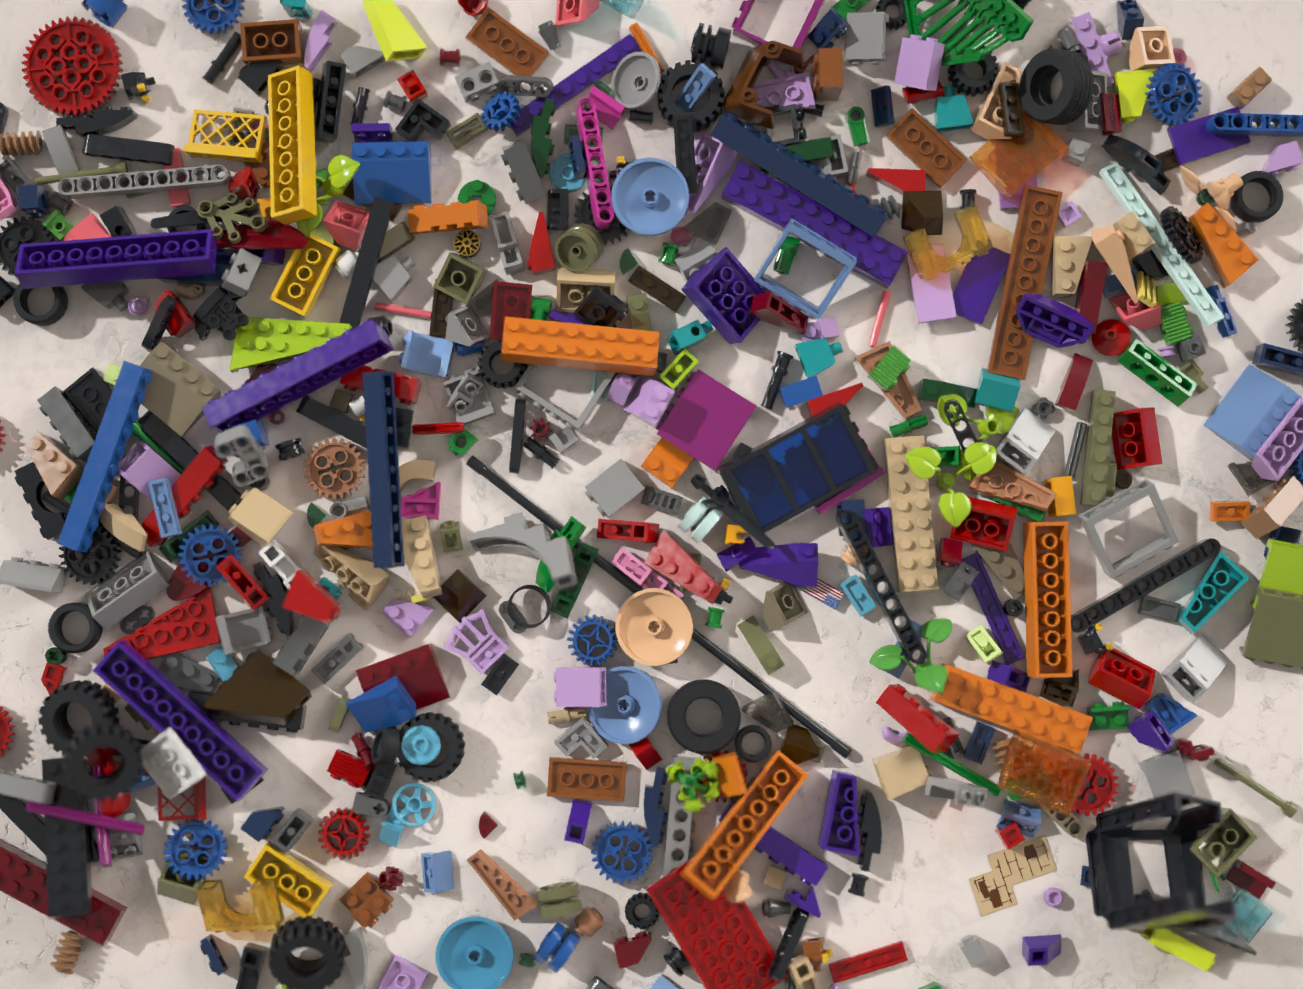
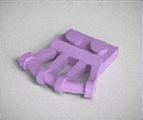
(486, 651)

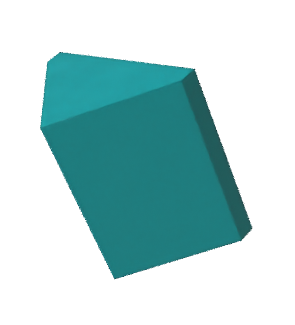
(997, 391)

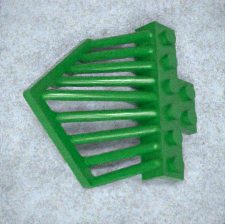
(1001, 14)

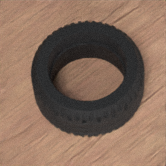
(1275, 193)
(55, 314)
(55, 628)

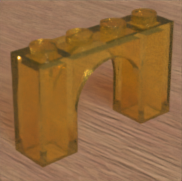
(974, 242)
(220, 916)

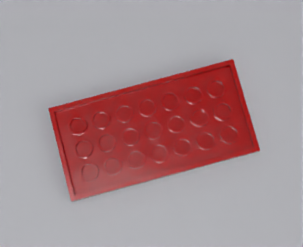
(714, 935)

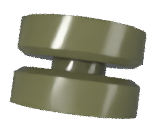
(579, 247)
(559, 899)

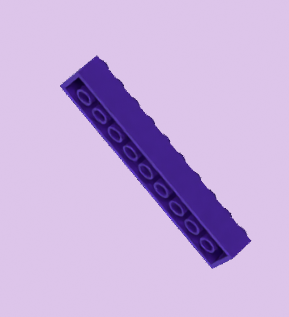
(778, 203)
(116, 259)
(299, 377)
(169, 707)

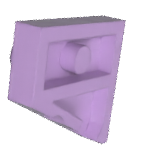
(406, 615)

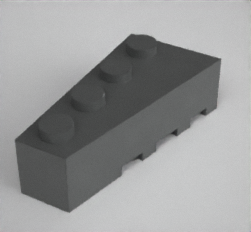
(68, 423)

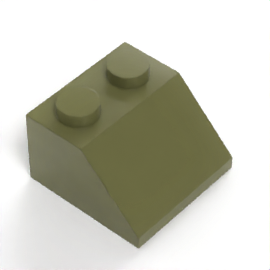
(460, 278)
(176, 888)

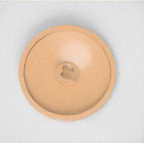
(654, 626)

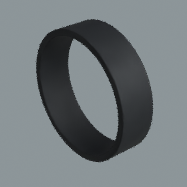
(542, 592)

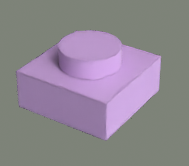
(1068, 214)

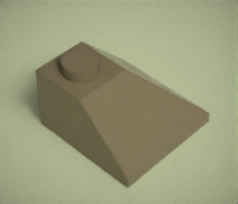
(782, 606)

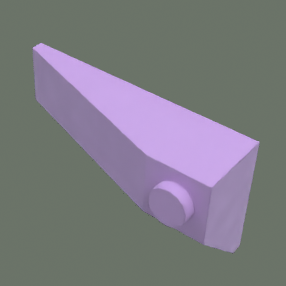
(712, 163)

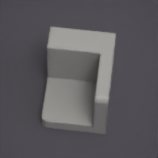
(564, 439)

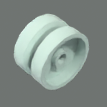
(701, 519)

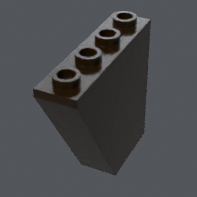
(259, 693)

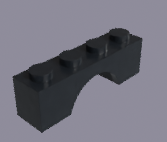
(32, 485)
(251, 966)

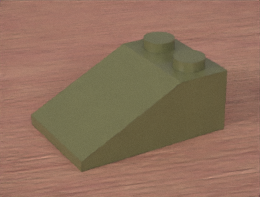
(1223, 843)

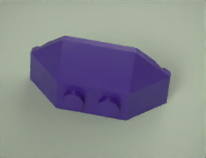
(1052, 321)

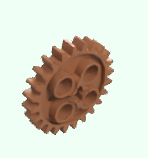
(338, 485)

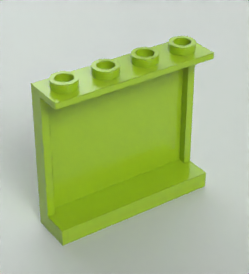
(1282, 568)

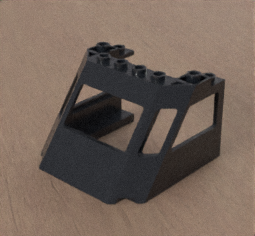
(1112, 873)

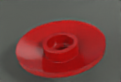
(1115, 345)

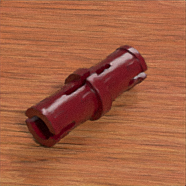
(363, 751)

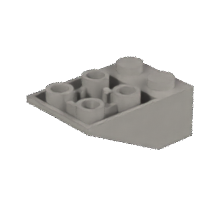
(834, 165)
(1024, 442)
(1195, 669)

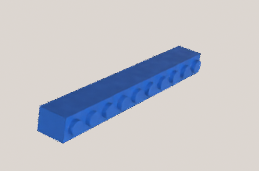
(105, 457)

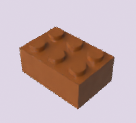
(272, 42)
(827, 74)

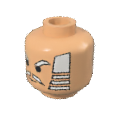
(849, 558)

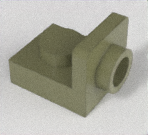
(451, 536)

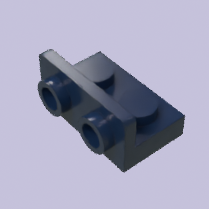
(828, 29)
(579, 164)

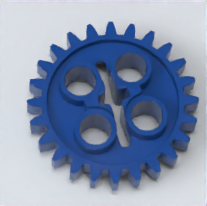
(202, 16)
(1167, 78)
(206, 537)
(605, 847)
(191, 867)

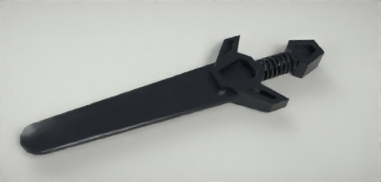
(193, 218)
(720, 501)

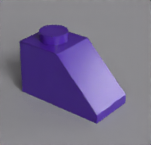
(269, 256)
(1008, 676)
(1151, 732)

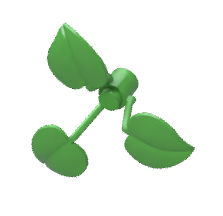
(927, 675)

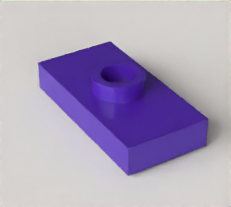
(737, 554)

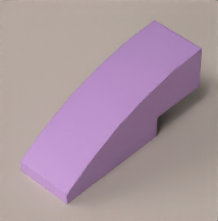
(318, 40)

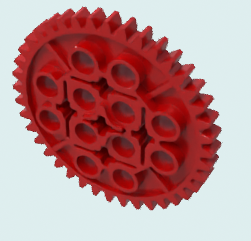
(70, 33)

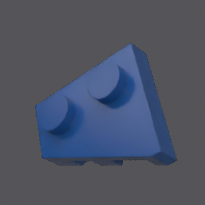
(1170, 713)

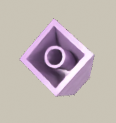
(649, 401)
(144, 465)

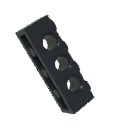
(329, 101)

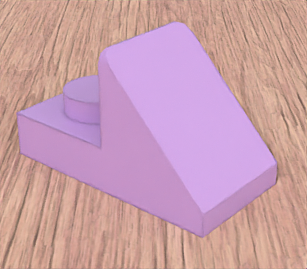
(822, 328)

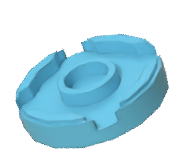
(562, 174)
(421, 745)

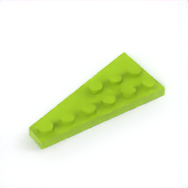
(279, 340)

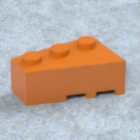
(348, 531)

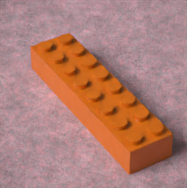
(580, 346)
(1047, 599)
(1014, 709)
(744, 825)

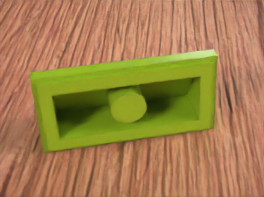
(1169, 294)

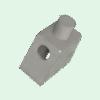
(393, 276)

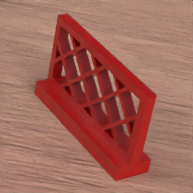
(199, 803)

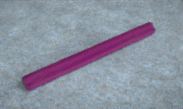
(86, 817)
(102, 833)

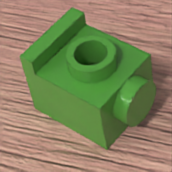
(54, 222)

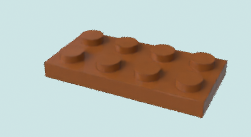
(506, 44)
(926, 147)
(586, 779)

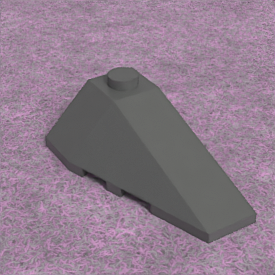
(1223, 935)

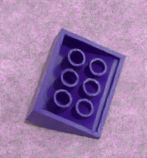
(725, 295)

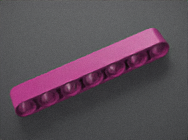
(594, 154)

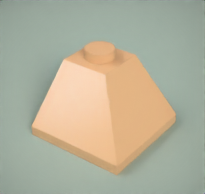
(1150, 48)

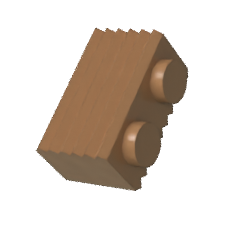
(1249, 88)

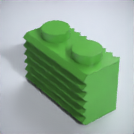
(1174, 324)
(889, 369)

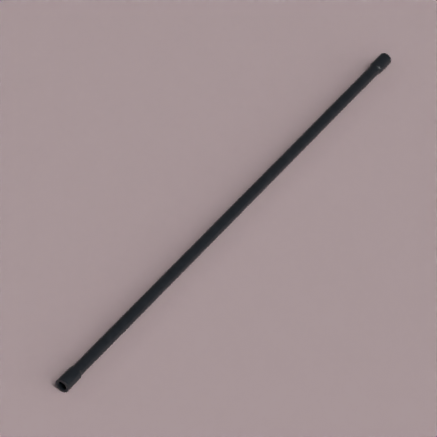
(835, 744)

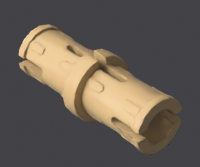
(566, 714)

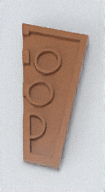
(902, 394)
(1013, 486)
(506, 890)

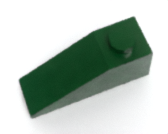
(932, 390)
(171, 548)

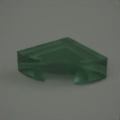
(627, 262)
(314, 515)

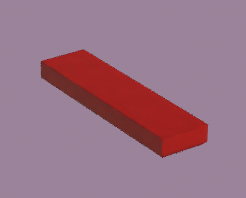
(867, 962)

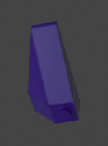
(788, 562)

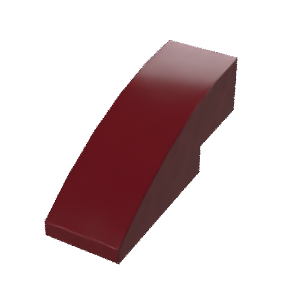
(1074, 383)

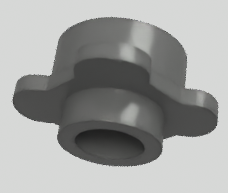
(1049, 408)

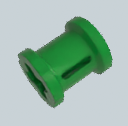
(668, 254)
(714, 617)

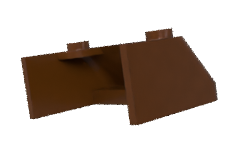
(742, 97)

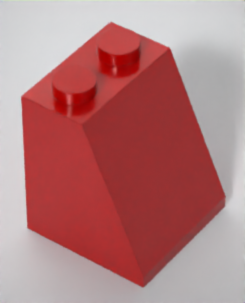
(311, 598)

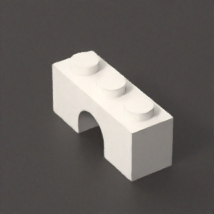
(280, 560)

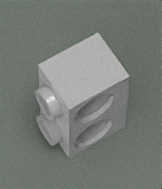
(475, 77)

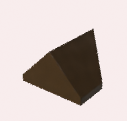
(1061, 689)
(798, 745)

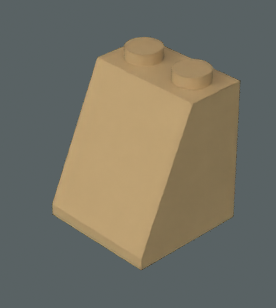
(1135, 233)
(259, 516)
(901, 771)

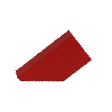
(53, 676)

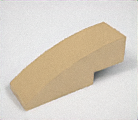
(123, 526)

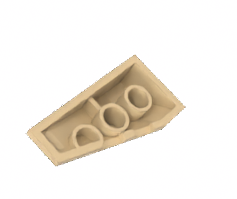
(356, 574)

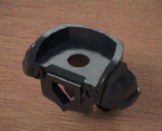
(220, 313)

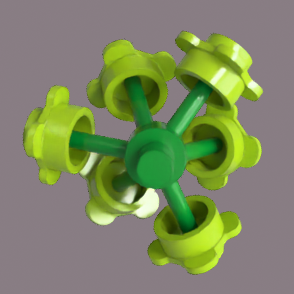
(690, 784)

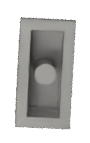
(361, 59)

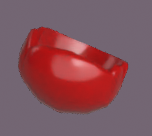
(473, 7)

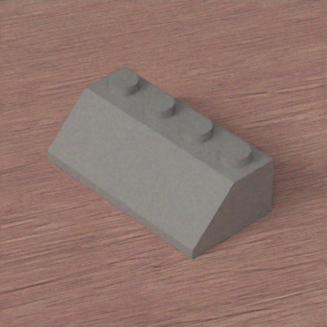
(126, 590)

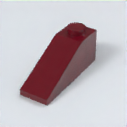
(778, 312)

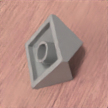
(465, 327)

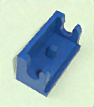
(800, 391)

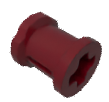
(449, 57)

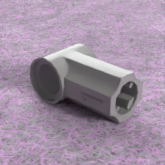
(351, 507)

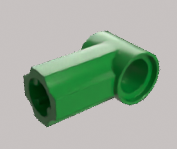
(857, 128)
(785, 255)
(540, 308)

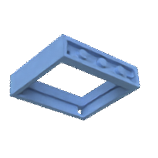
(820, 243)

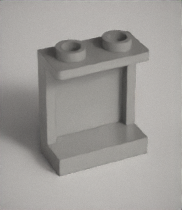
(866, 37)
(482, 403)
(614, 488)
(244, 630)
(1167, 774)
(960, 791)

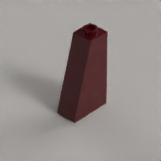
(1090, 291)

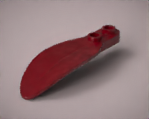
(273, 237)
(183, 587)

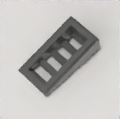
(663, 494)

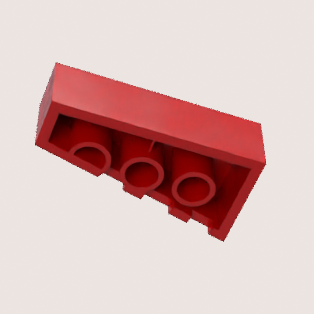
(405, 389)
(917, 719)

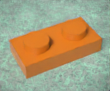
(1229, 510)

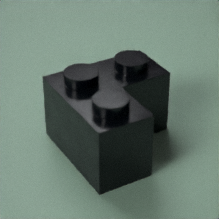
(421, 118)

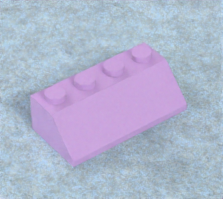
(1281, 446)

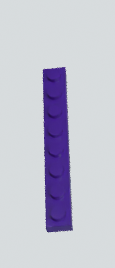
(577, 82)

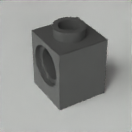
(1190, 348)

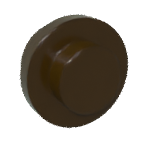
(1123, 479)

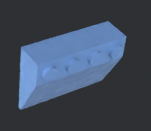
(1251, 411)

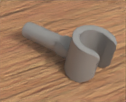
(1251, 228)
(682, 250)

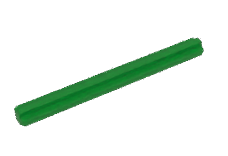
(952, 765)

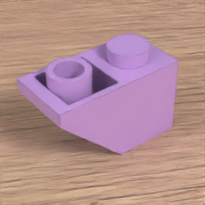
(1282, 158)
(622, 387)

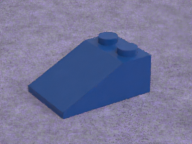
(383, 706)

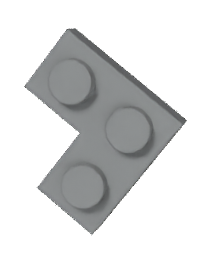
(581, 734)

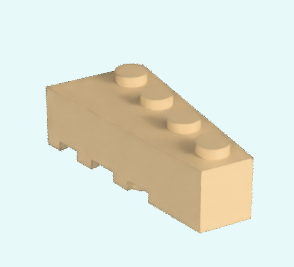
(420, 555)

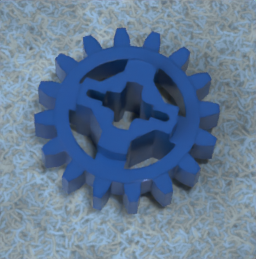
(499, 112)

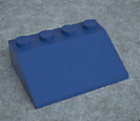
(392, 172)

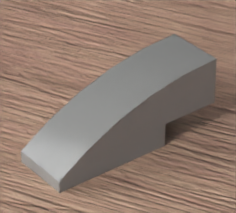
(61, 151)
(507, 243)
(357, 958)

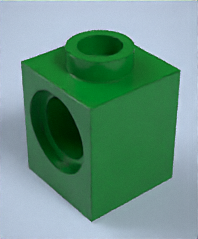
(471, 441)

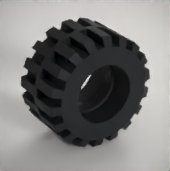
(974, 86)
(492, 378)

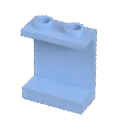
(427, 354)

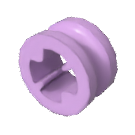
(1167, 351)

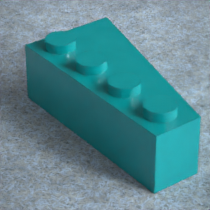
(1213, 590)

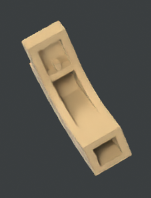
(416, 470)

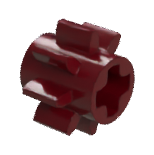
(535, 429)
(391, 878)

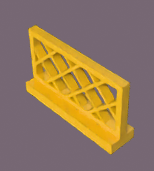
(228, 152)

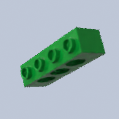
(1157, 372)

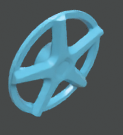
(413, 805)

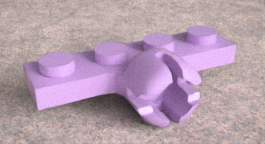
(1096, 47)

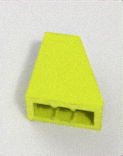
(1131, 89)

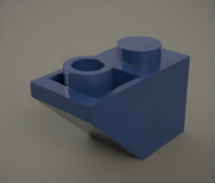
(1129, 18)
(261, 821)

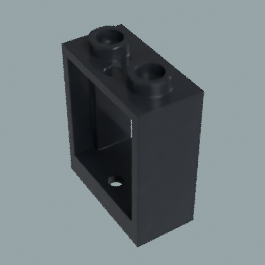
(797, 121)

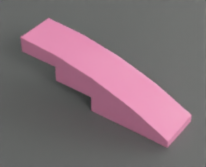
(641, 573)

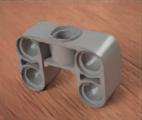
(242, 442)

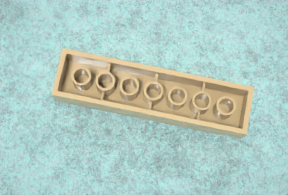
(910, 518)

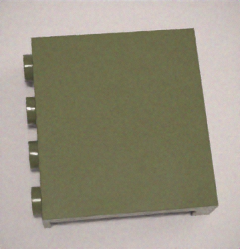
(1276, 628)

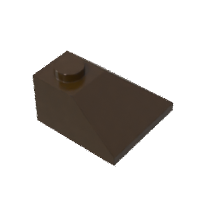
(922, 210)
(459, 595)

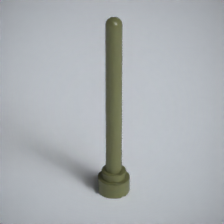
(120, 167)
(1288, 808)

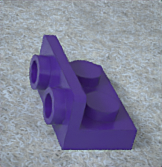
(372, 132)
(879, 526)

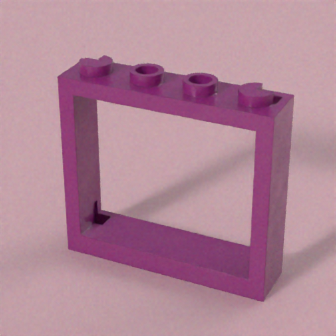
(746, 7)

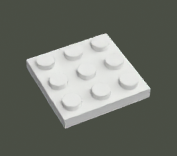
(171, 763)

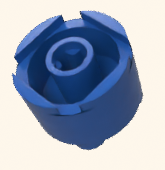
(106, 11)

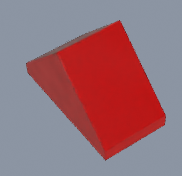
(645, 753)

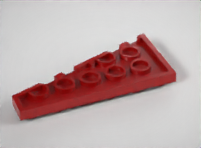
(178, 629)

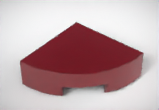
(486, 825)

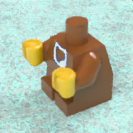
(815, 952)

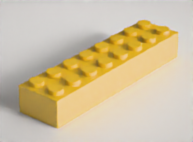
(292, 145)

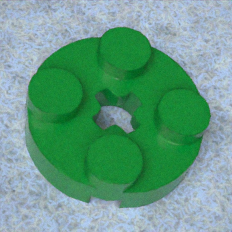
(478, 188)

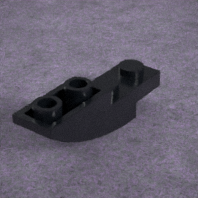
(105, 121)
(1135, 157)
(277, 590)
(870, 822)

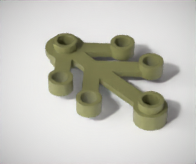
(230, 215)

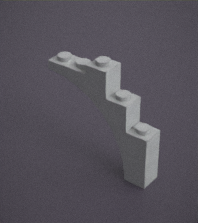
(534, 540)

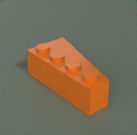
(447, 217)
(1222, 245)

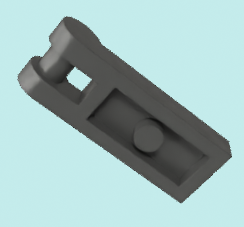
(337, 659)

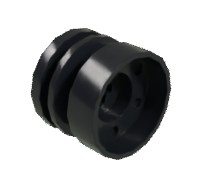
(710, 45)

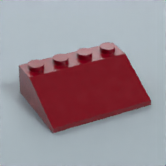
(417, 672)

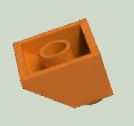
(667, 462)
(729, 775)

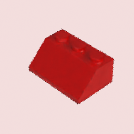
(1136, 438)
(987, 524)
(1123, 677)

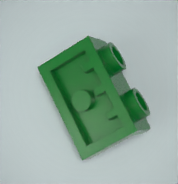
(1109, 717)

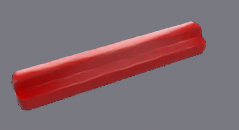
(438, 428)

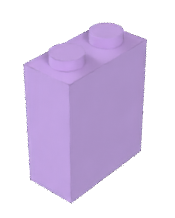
(919, 62)
(580, 687)

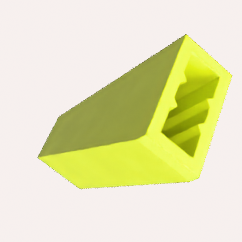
(393, 31)
(1180, 947)

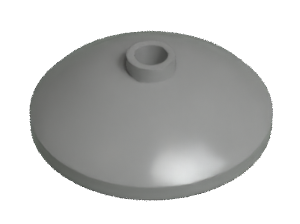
(629, 76)

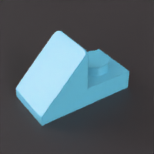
(392, 828)

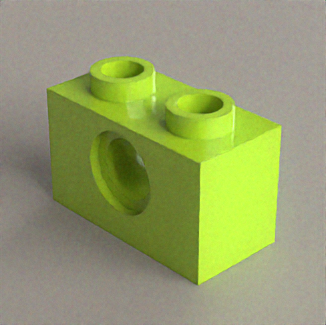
(678, 369)

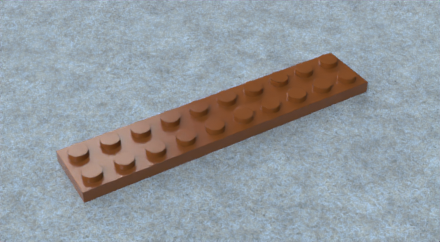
(1024, 275)

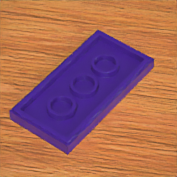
(1194, 142)
(979, 284)

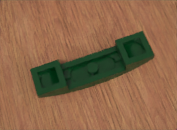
(811, 150)
(567, 596)

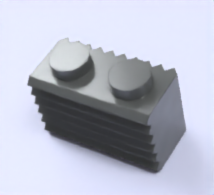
(292, 830)

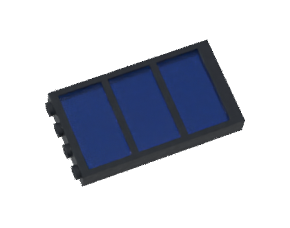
(798, 468)

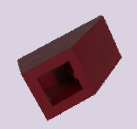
(949, 552)
(630, 950)

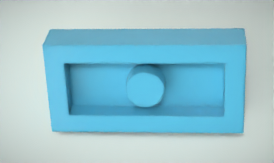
(858, 595)
(221, 663)

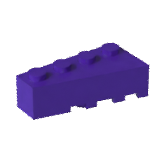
(840, 817)

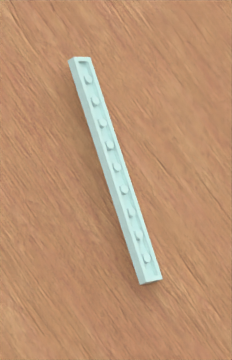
(1162, 248)

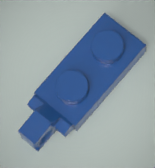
(1226, 326)

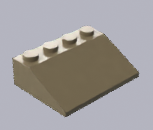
(176, 390)

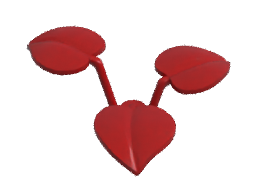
(103, 757)

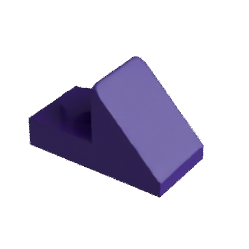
(808, 903)

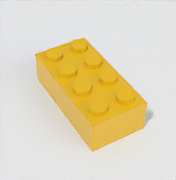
(306, 276)
(296, 883)

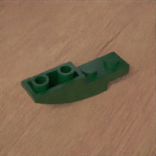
(541, 146)

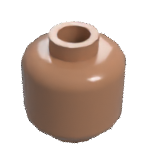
(588, 921)

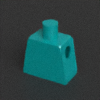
(952, 112)
(684, 338)
(817, 355)

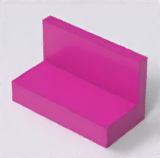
(607, 109)

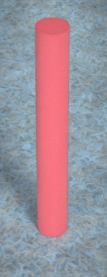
(402, 310)
(879, 318)

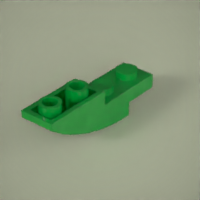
(572, 531)

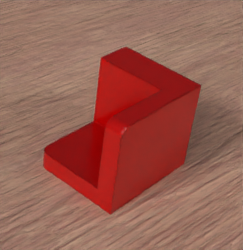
(1010, 835)

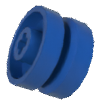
(555, 946)

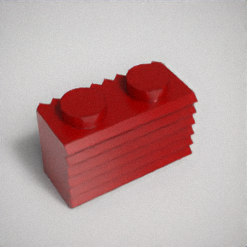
(349, 768)

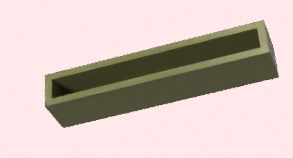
(1097, 447)

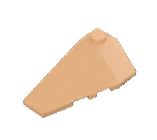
(989, 118)
(1112, 248)

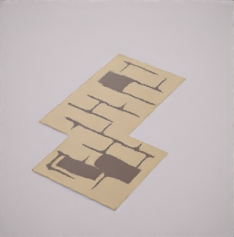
(1009, 867)

